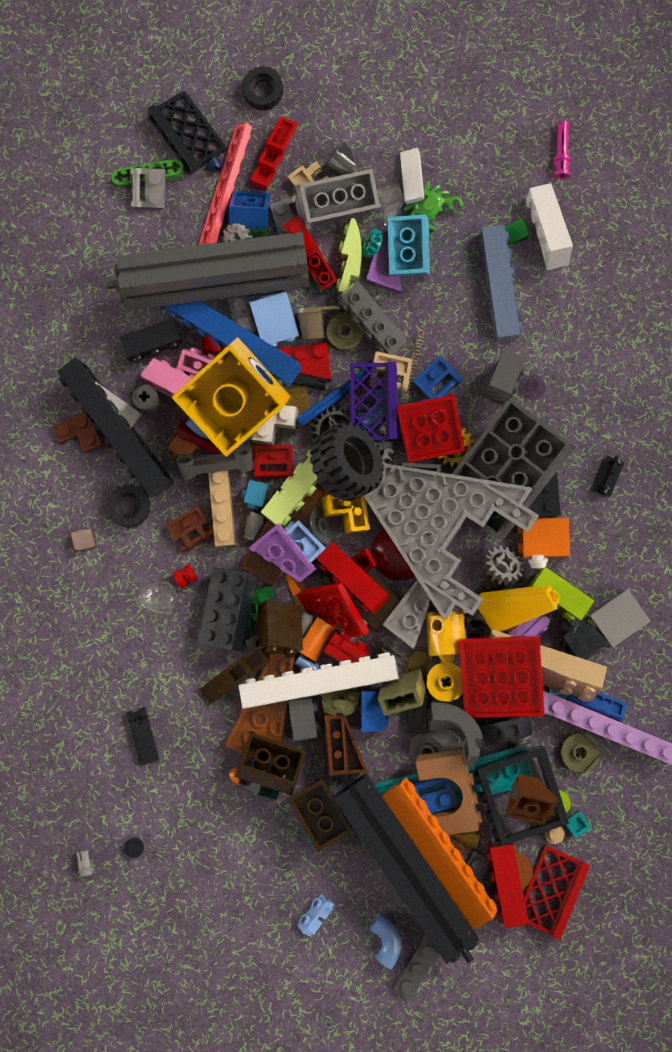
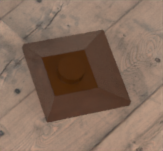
(530, 800)

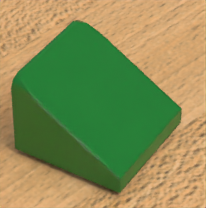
(517, 231)

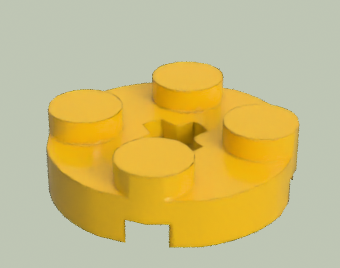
(435, 686)

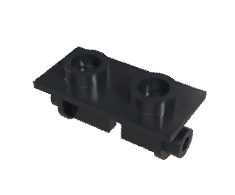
(608, 475)

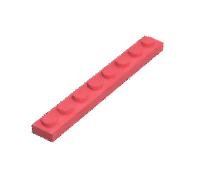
(225, 184)

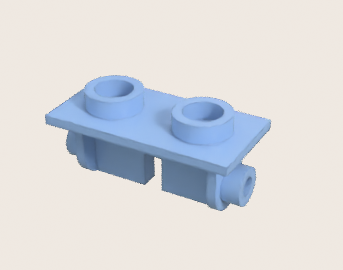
(320, 907)

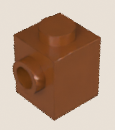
(179, 447)

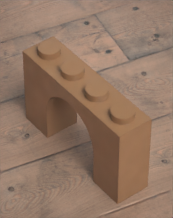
(452, 766)

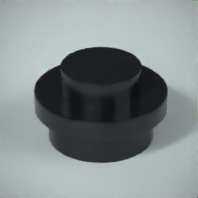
(134, 847)

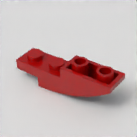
(316, 261)

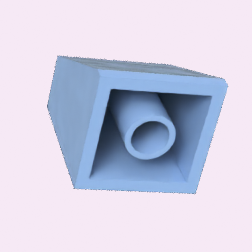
(273, 317)

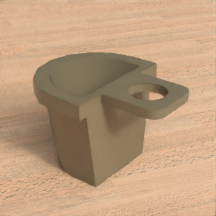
(312, 321)

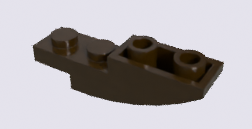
(234, 675)

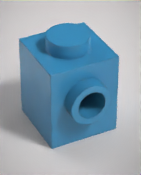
(255, 495)

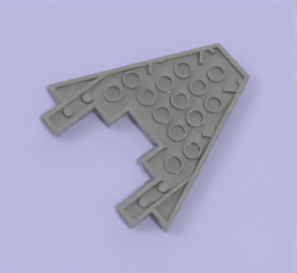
(425, 513)

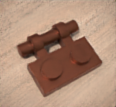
(187, 523)

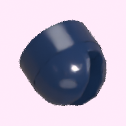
(215, 161)

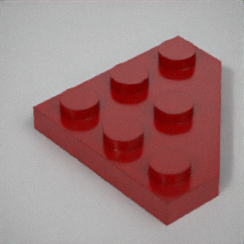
(335, 607)

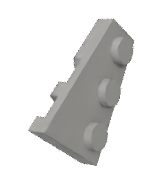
(409, 615)

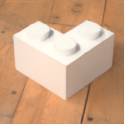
(284, 418)

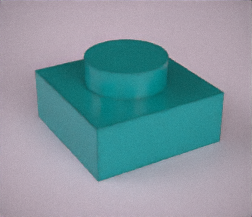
(578, 824)

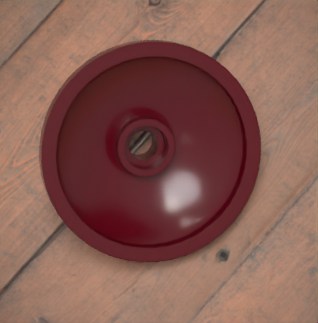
(388, 560)

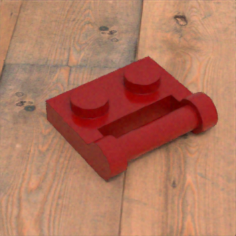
(273, 456)

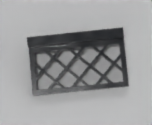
(172, 137)

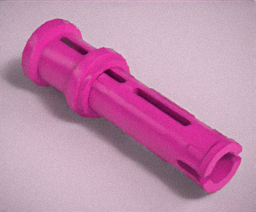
(562, 157)

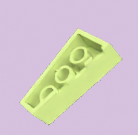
(292, 494)

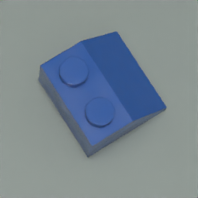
(249, 209)
(371, 712)

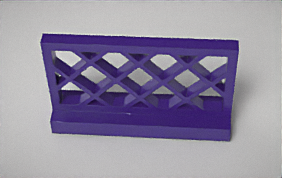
(390, 397)

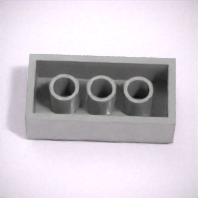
(337, 196)

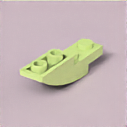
(351, 252)

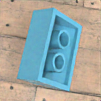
(409, 245)

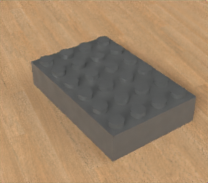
(515, 451)

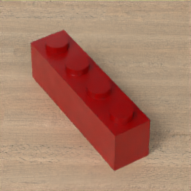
(352, 577)
(508, 885)

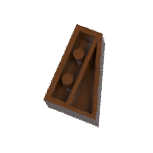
(340, 747)

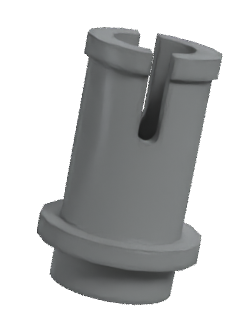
(84, 863)

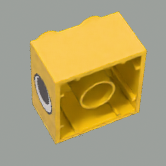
(231, 397)

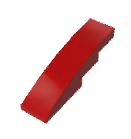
(273, 153)

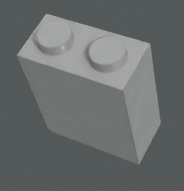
(618, 618)

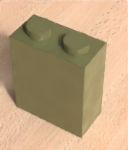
(402, 693)

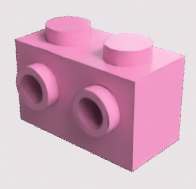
(193, 360)

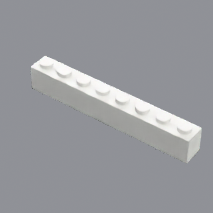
(318, 682)

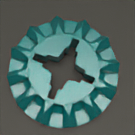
(372, 243)

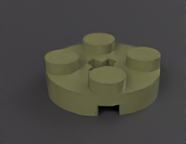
(343, 342)
(341, 702)
(580, 763)

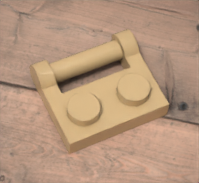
(403, 369)

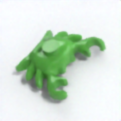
(432, 204)

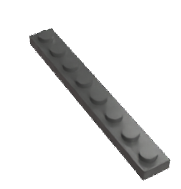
(425, 951)

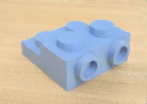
(305, 540)

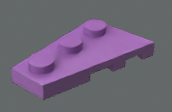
(379, 267)
(283, 552)

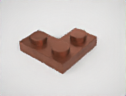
(80, 427)

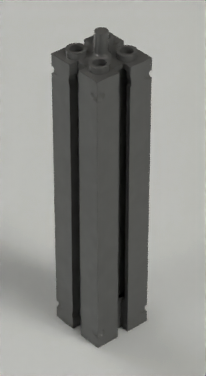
(211, 271)

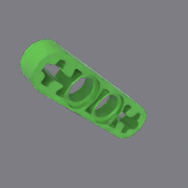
(169, 163)

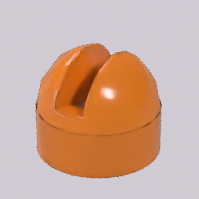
(232, 774)

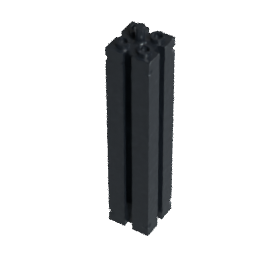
(407, 869)

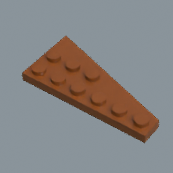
(265, 719)

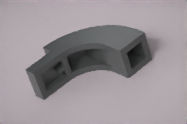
(461, 724)

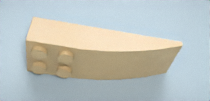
(569, 673)

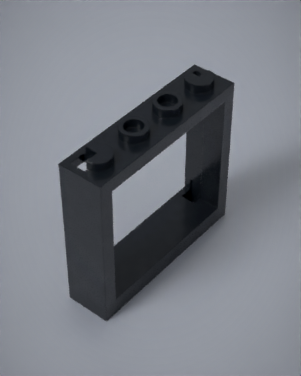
(550, 782)

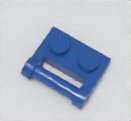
(434, 375)
(438, 799)

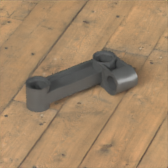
(239, 459)

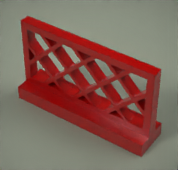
(570, 896)

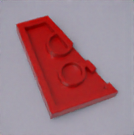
(312, 358)

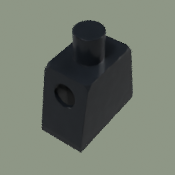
(580, 640)

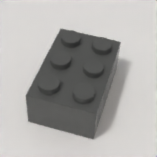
(505, 377)

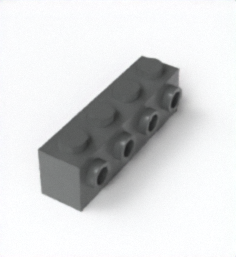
(371, 318)

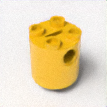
(445, 634)

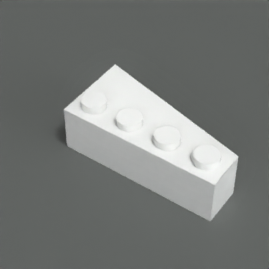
(550, 226)

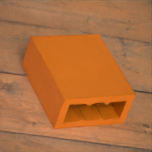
(545, 537)

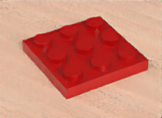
(431, 428)

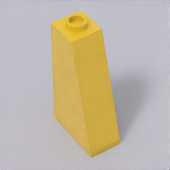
(515, 606)

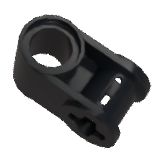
(474, 625)

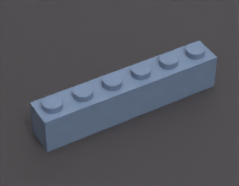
(500, 283)

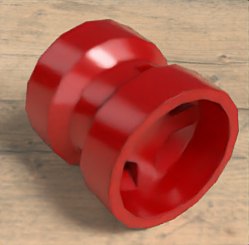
(188, 572)

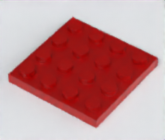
(502, 676)

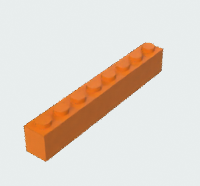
(440, 853)

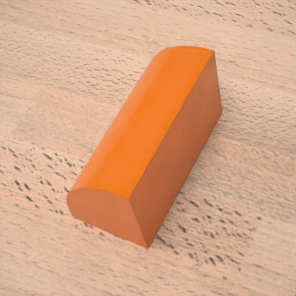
(317, 639)

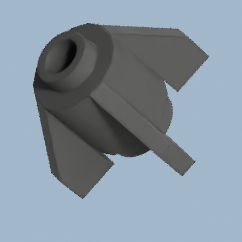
(341, 161)

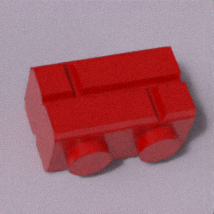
(344, 648)

